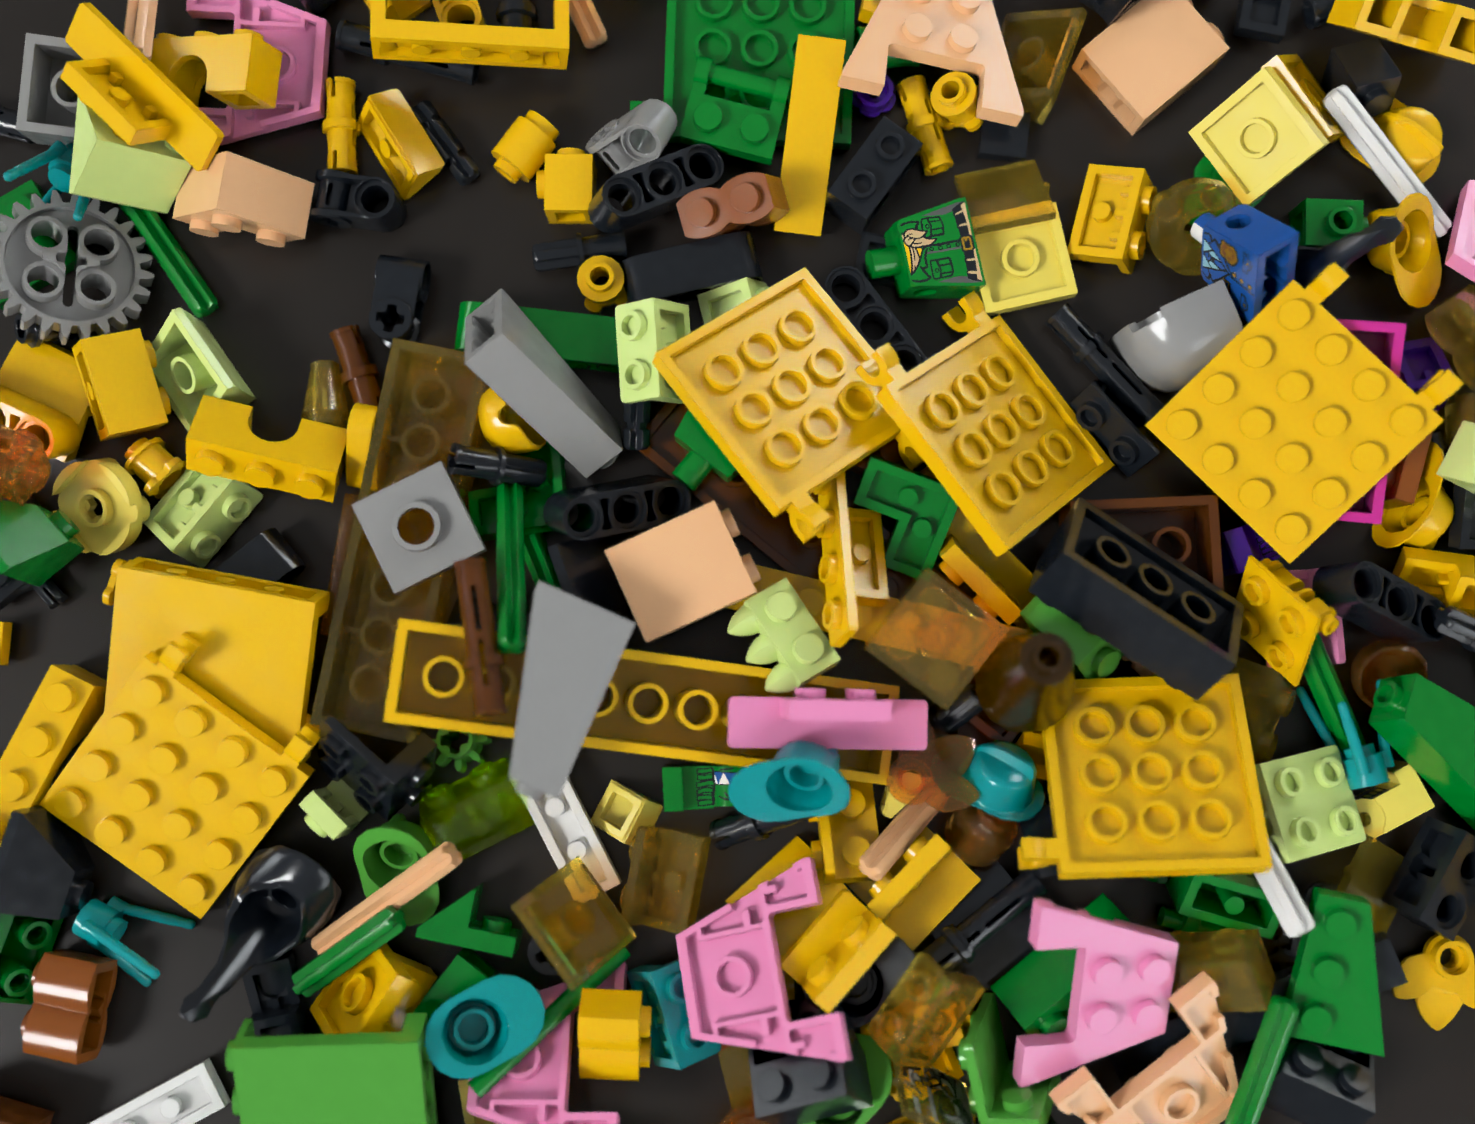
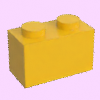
(121, 383)

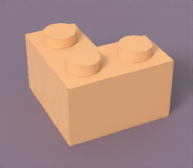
(246, 197)

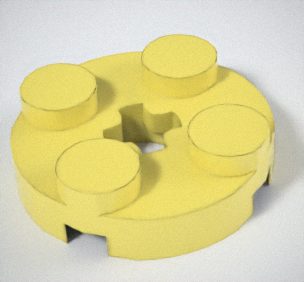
(120, 498)

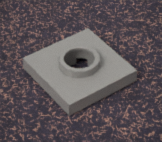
(453, 535)

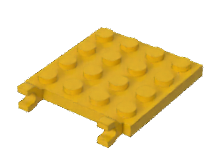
(784, 395)
(1297, 418)
(989, 426)
(178, 781)
(1151, 784)

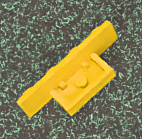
(133, 92)
(851, 561)
(998, 581)

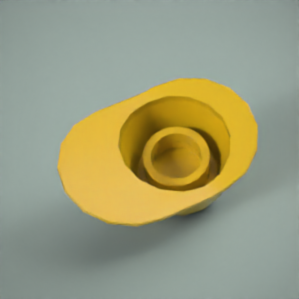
(1413, 134)
(1414, 253)
(1426, 519)

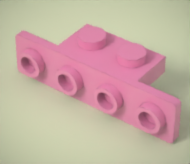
(834, 723)

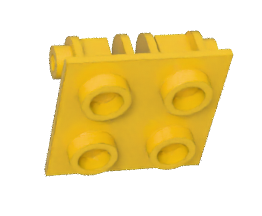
(1281, 616)

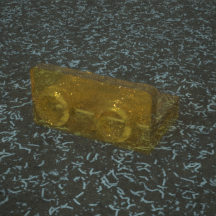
(923, 1012)

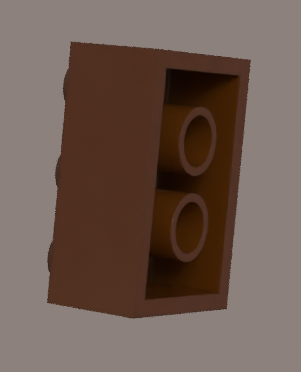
(1177, 525)

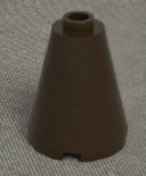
(1027, 682)

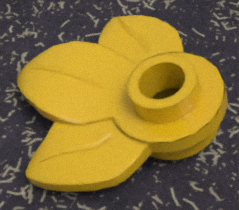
(1438, 987)

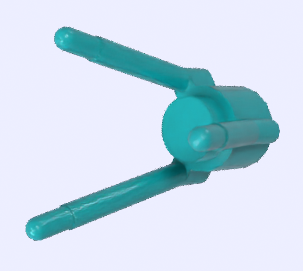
(60, 161)
(1362, 764)
(103, 928)

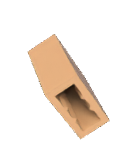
(1149, 59)
(683, 571)

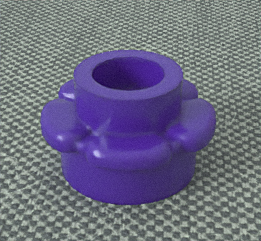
(873, 107)

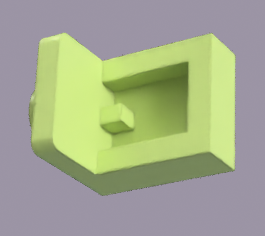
(332, 810)

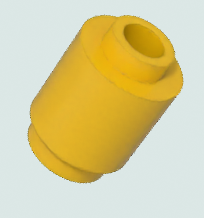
(524, 147)

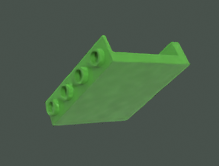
(333, 1077)

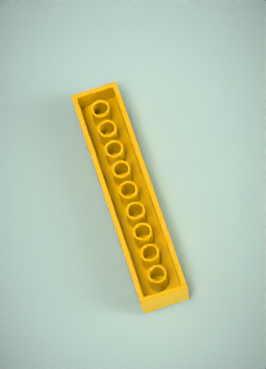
(649, 708)

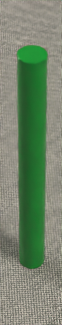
(554, 1015)

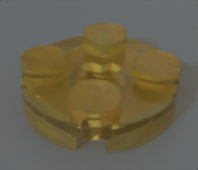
(1173, 210)

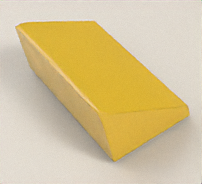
(399, 141)

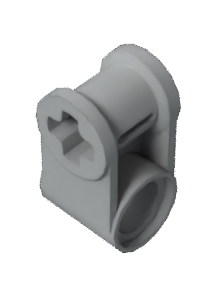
(634, 136)

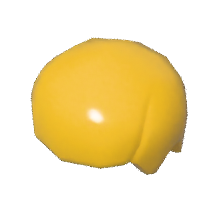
(506, 427)

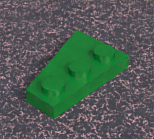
(1337, 975)

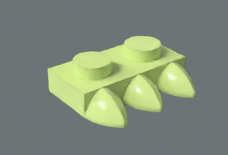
(785, 636)

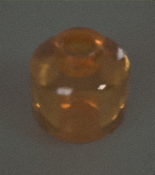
(978, 836)

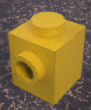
(567, 186)

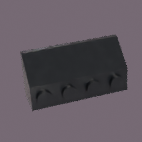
(1139, 600)

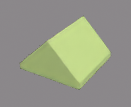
(122, 174)
(194, 365)

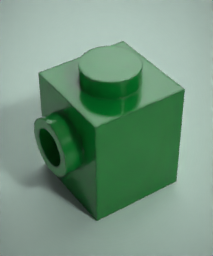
(1326, 220)

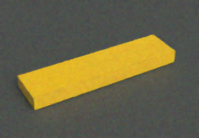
(810, 132)

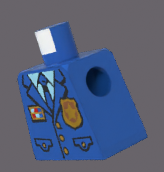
(1249, 253)

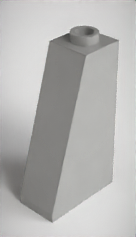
(539, 384)
(563, 681)

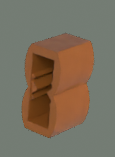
(741, 201)
(69, 1006)

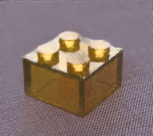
(935, 638)

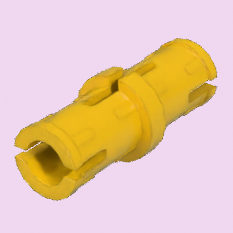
(341, 124)
(924, 124)

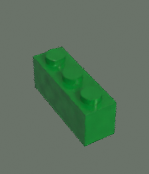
(1041, 984)

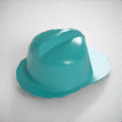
(1005, 781)
(793, 785)
(484, 1026)

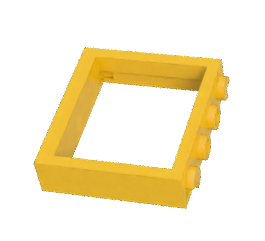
(471, 42)

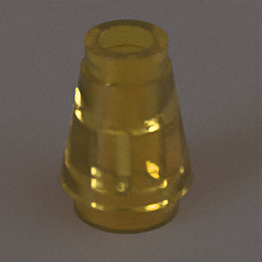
(325, 395)

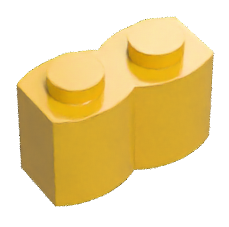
(613, 1034)

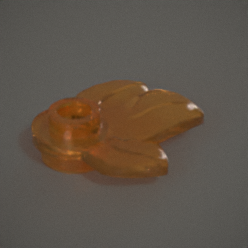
(940, 773)

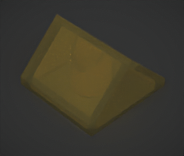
(1040, 54)
(574, 922)

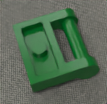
(730, 125)

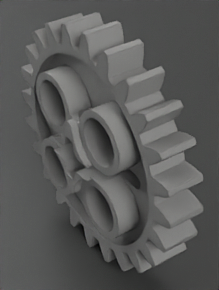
(118, 274)

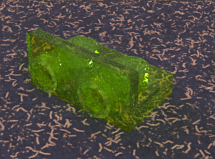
(475, 809)

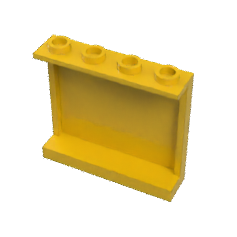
(251, 632)

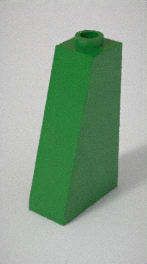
(1432, 735)

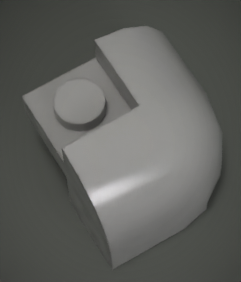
(1179, 338)

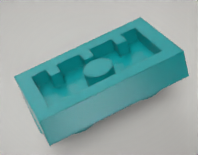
(670, 1026)

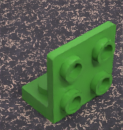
(993, 1089)

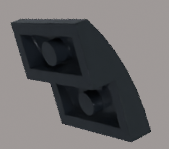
(1005, 947)

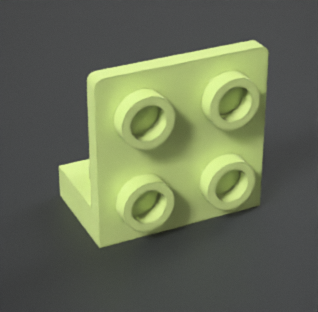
(1308, 804)

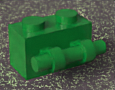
(1217, 904)

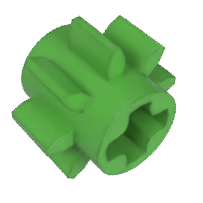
(467, 753)

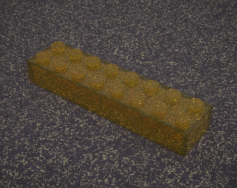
(422, 410)

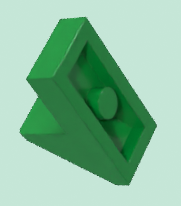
(458, 927)

